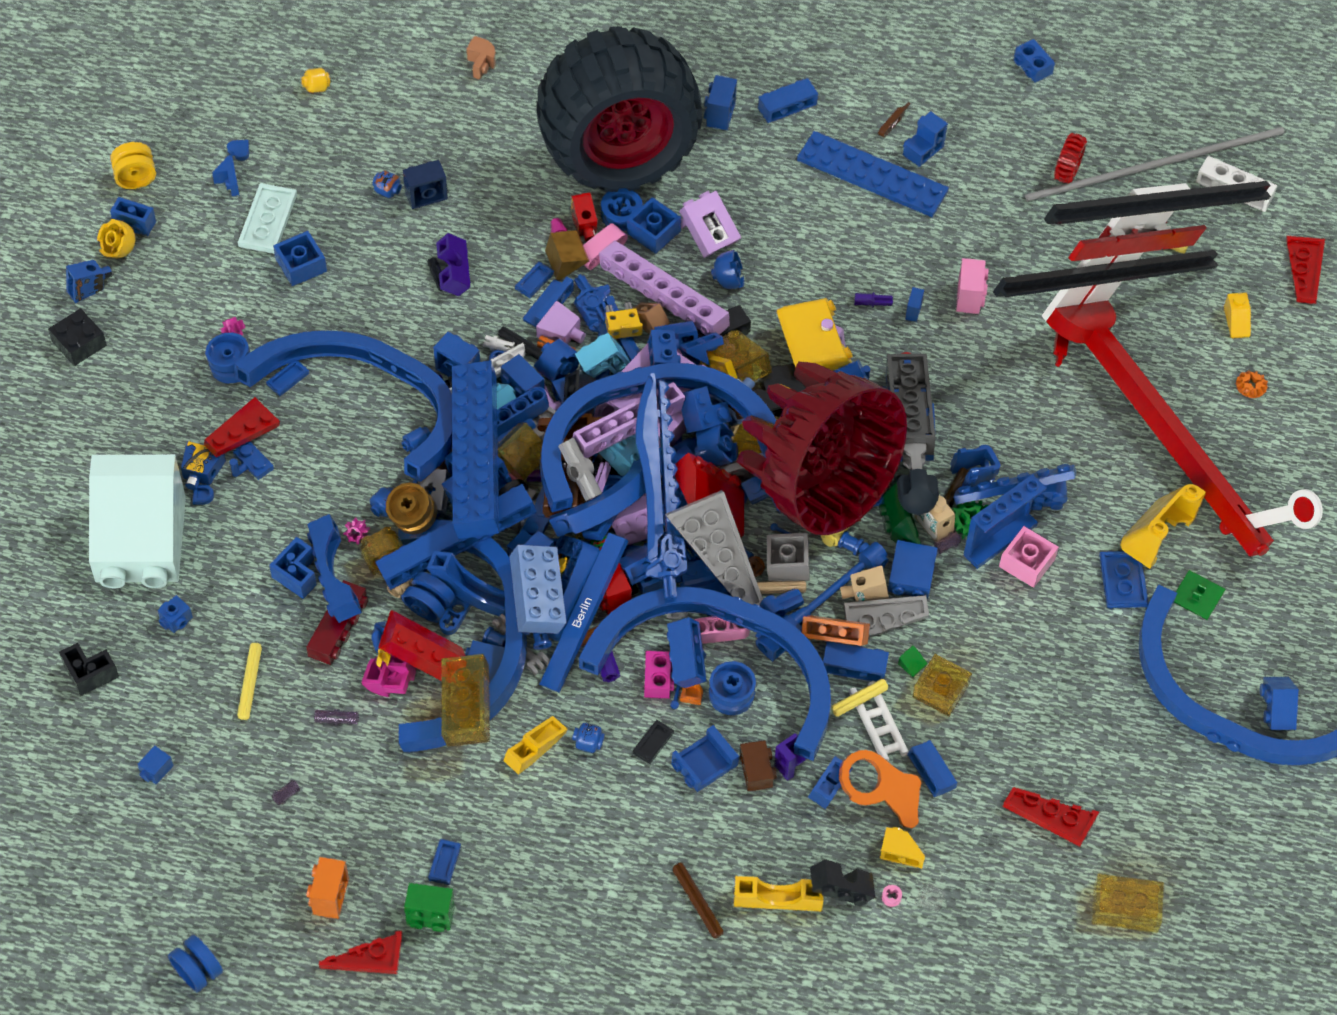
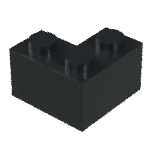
(88, 672)

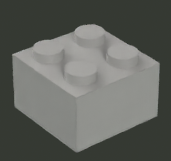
(788, 557)

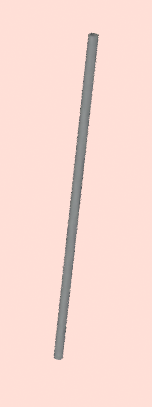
(1154, 164)

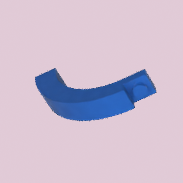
(602, 507)
(465, 585)

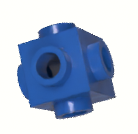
(174, 614)

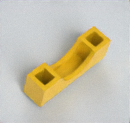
(754, 893)

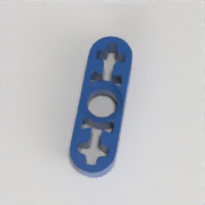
(458, 617)

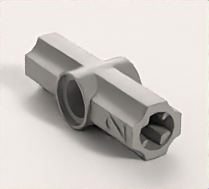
(580, 469)

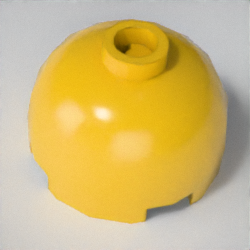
(116, 239)

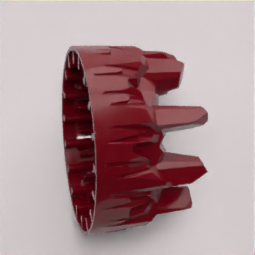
(828, 449)

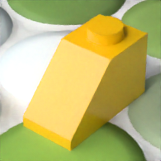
(1238, 315)
(901, 848)

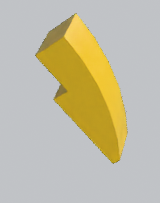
(534, 744)

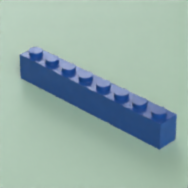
(414, 558)

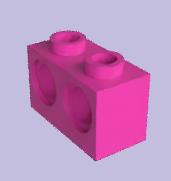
(658, 675)

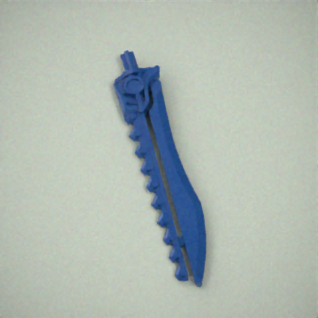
(593, 310)
(672, 548)

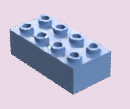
(537, 589)

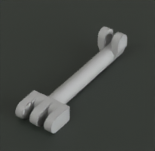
(534, 660)

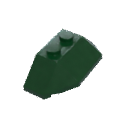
(897, 521)

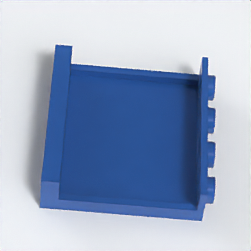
(1001, 521)

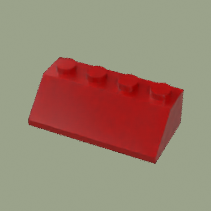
(417, 645)

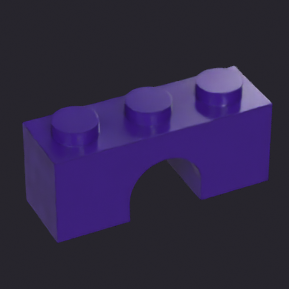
(455, 277)

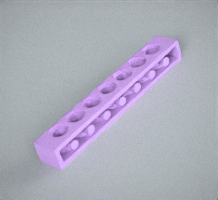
(663, 289)

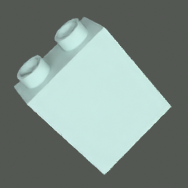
(135, 519)

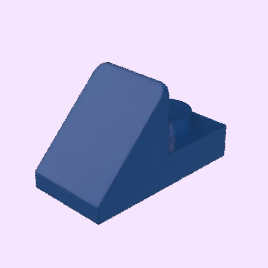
(226, 173)
(698, 347)

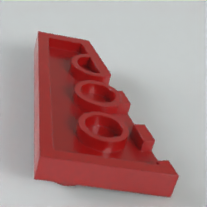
(1306, 265)
(1061, 819)

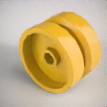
(133, 165)

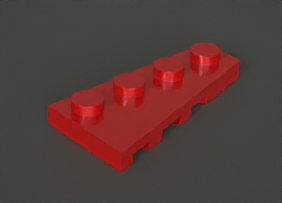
(241, 428)

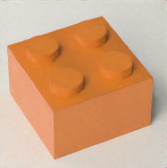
(328, 887)

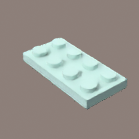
(267, 218)

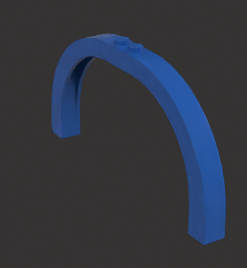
(351, 345)
(626, 384)
(738, 612)
(1206, 722)
(428, 734)

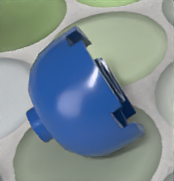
(728, 270)

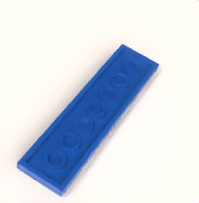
(873, 174)

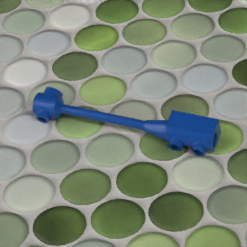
(869, 557)

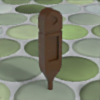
(893, 120)

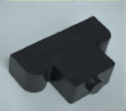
(780, 375)

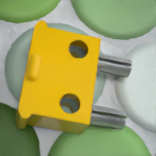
(623, 322)

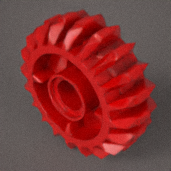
(1070, 158)

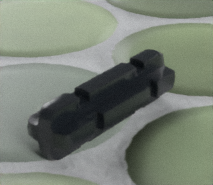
(435, 270)

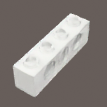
(1219, 173)

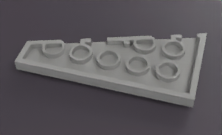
(716, 540)

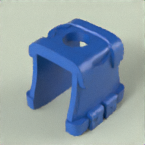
(975, 457)

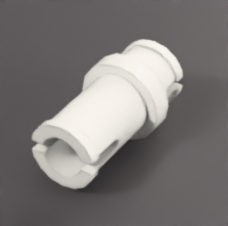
(497, 344)

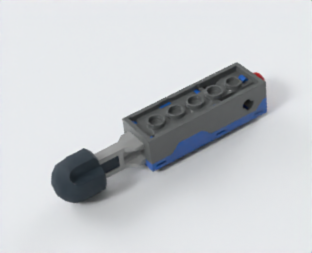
(909, 380)

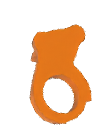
(893, 787)

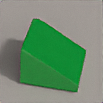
(912, 661)

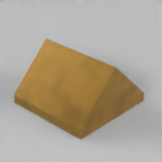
(565, 253)

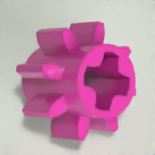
(233, 326)
(360, 527)

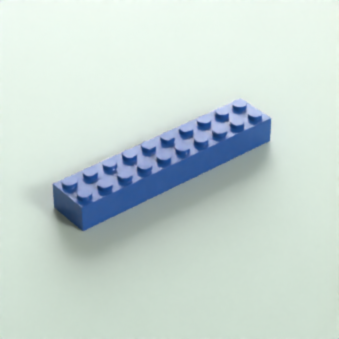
(475, 450)

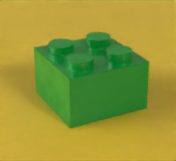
(429, 907)

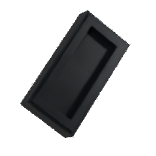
(653, 742)

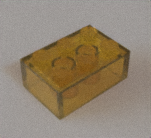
(746, 356)
(1127, 903)

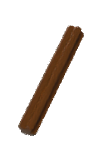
(698, 900)

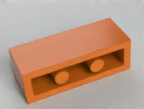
(835, 630)

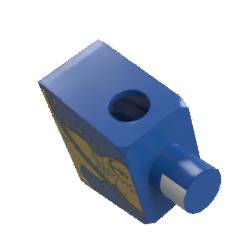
(200, 465)

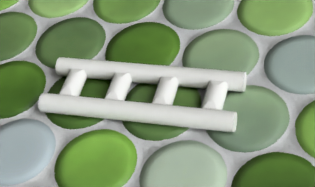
(890, 727)

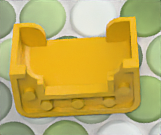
(807, 339)
(1147, 534)

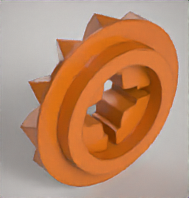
(1247, 389)

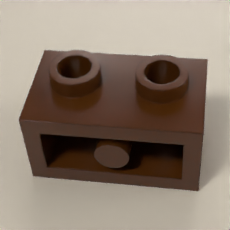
(756, 765)

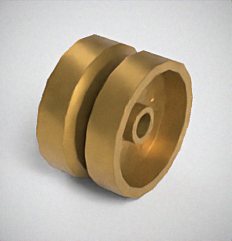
(411, 508)

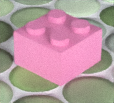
(972, 286)
(1028, 556)

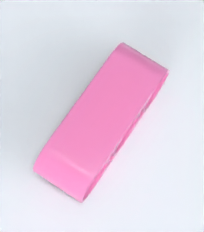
(601, 241)
(712, 635)

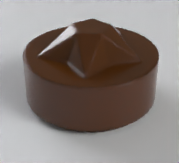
(757, 565)

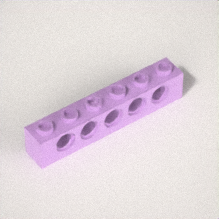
(620, 424)

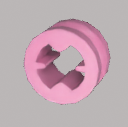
(891, 889)

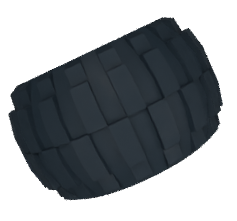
(619, 109)

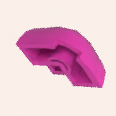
(388, 678)

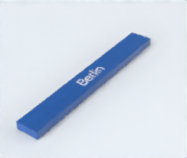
(584, 612)

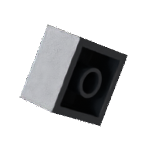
(77, 337)

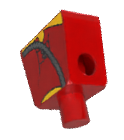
(584, 215)

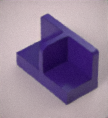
(785, 758)

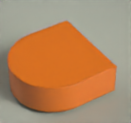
(692, 695)

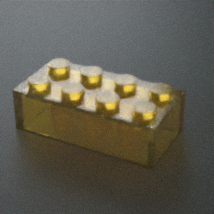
(465, 700)

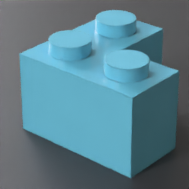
(602, 355)

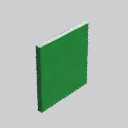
(1198, 594)

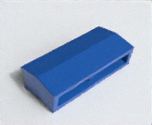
(932, 768)

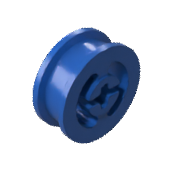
(613, 203)

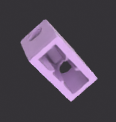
(560, 324)

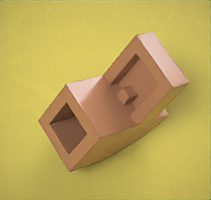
(483, 54)

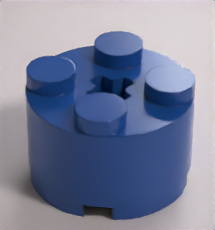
(556, 360)
(716, 445)
(1052, 497)

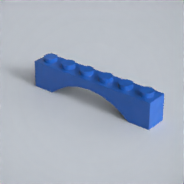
(325, 539)

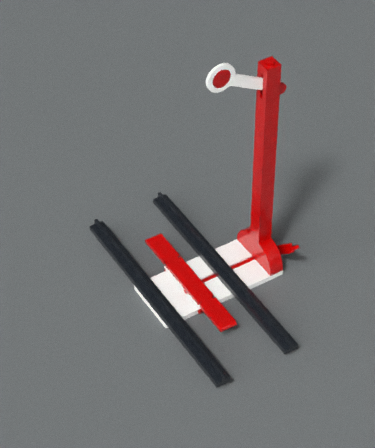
(1086, 316)

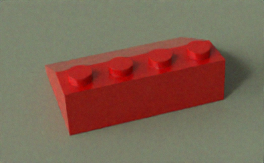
(703, 479)

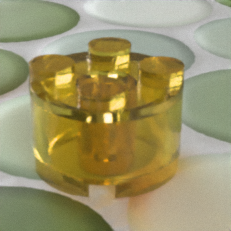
(378, 545)

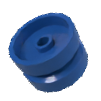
(223, 353)
(428, 597)
(732, 688)
(195, 963)

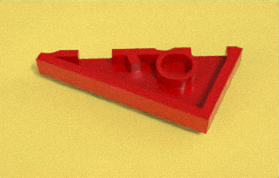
(373, 957)

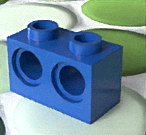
(1034, 60)
(827, 784)

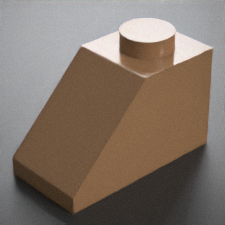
(651, 316)

